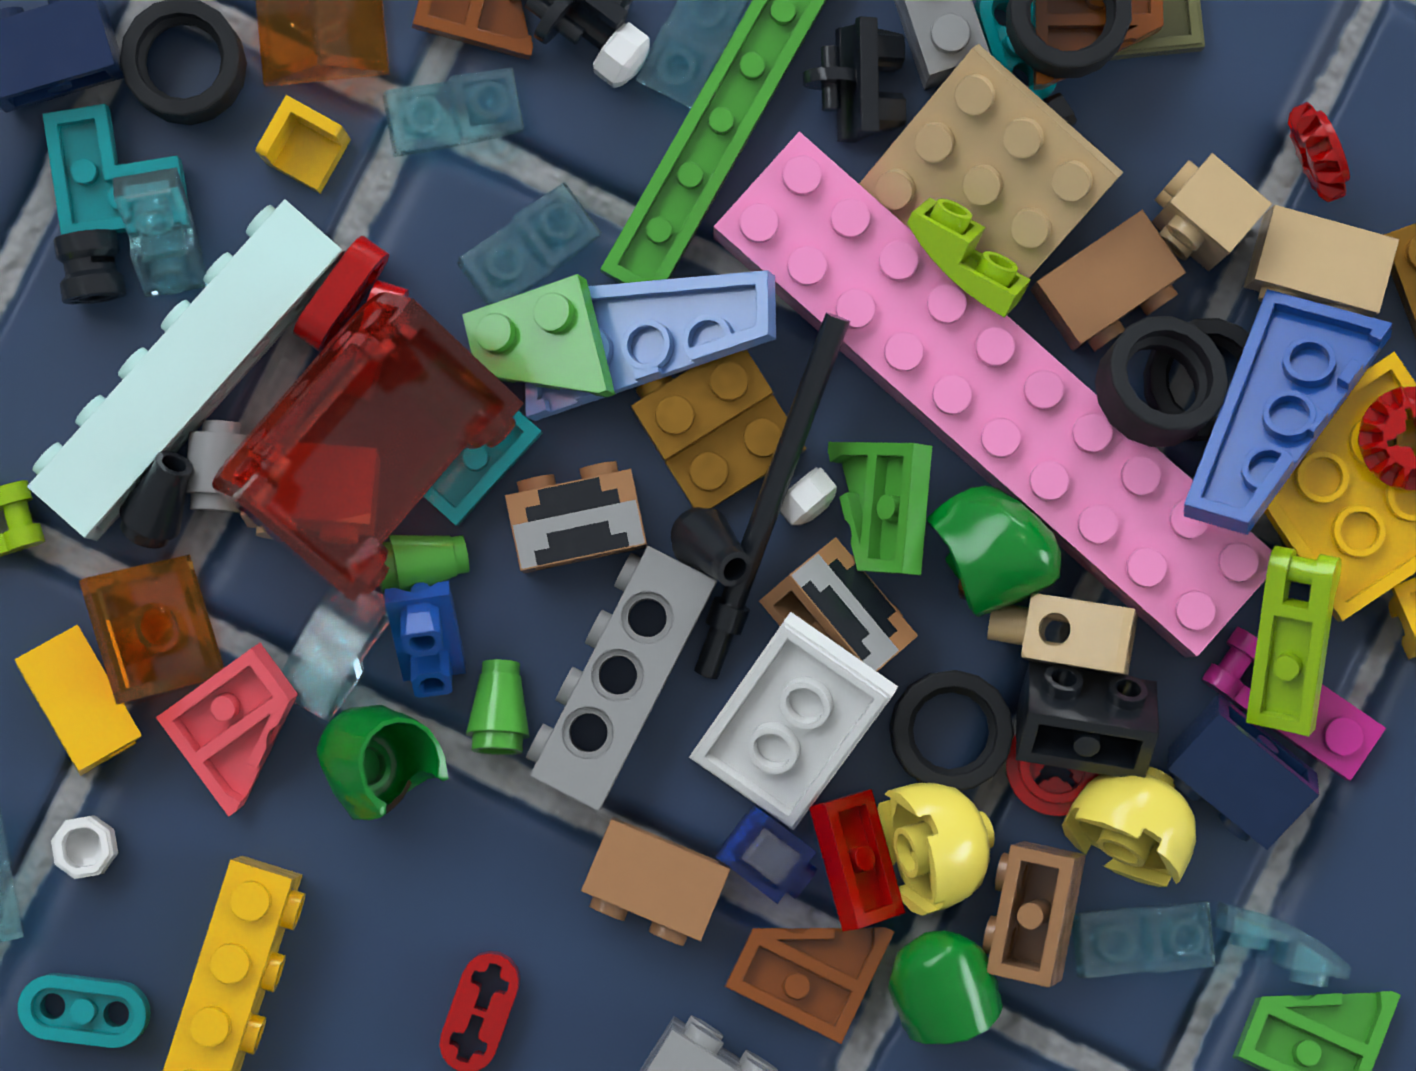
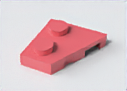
(232, 724)

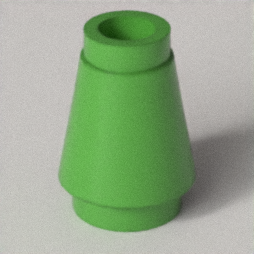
(423, 559)
(498, 710)

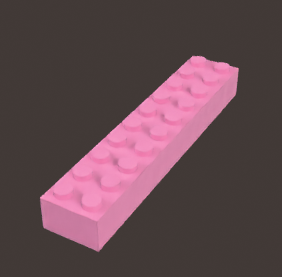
(992, 396)

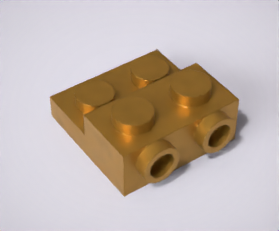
(713, 426)

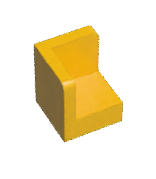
(303, 144)

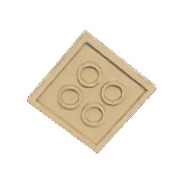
(1000, 157)

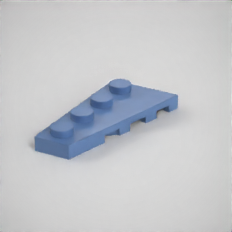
(669, 328)

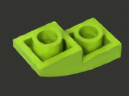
(951, 240)

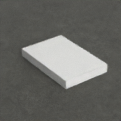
(793, 721)

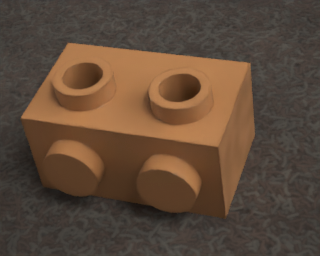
(1034, 913)

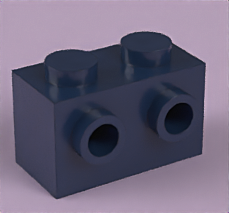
(55, 51)
(1241, 773)

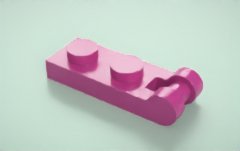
(1341, 732)

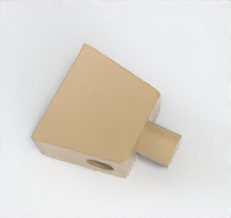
(1098, 637)

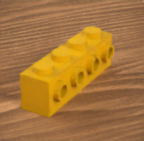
(236, 967)

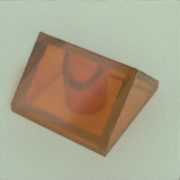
(321, 40)
(152, 629)

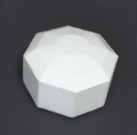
(622, 55)
(808, 497)
(84, 847)

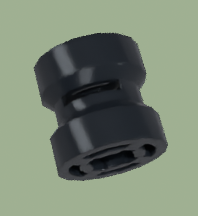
(89, 266)

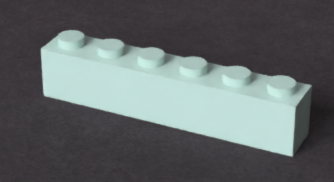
(187, 370)

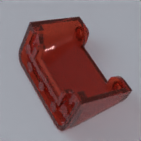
(364, 440)

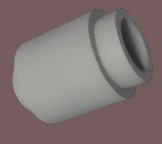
(207, 453)

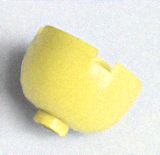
(1137, 824)
(937, 844)

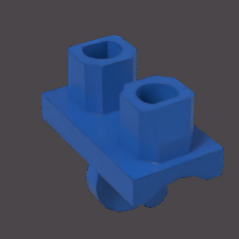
(426, 637)

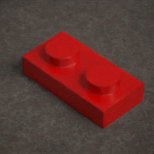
(857, 860)

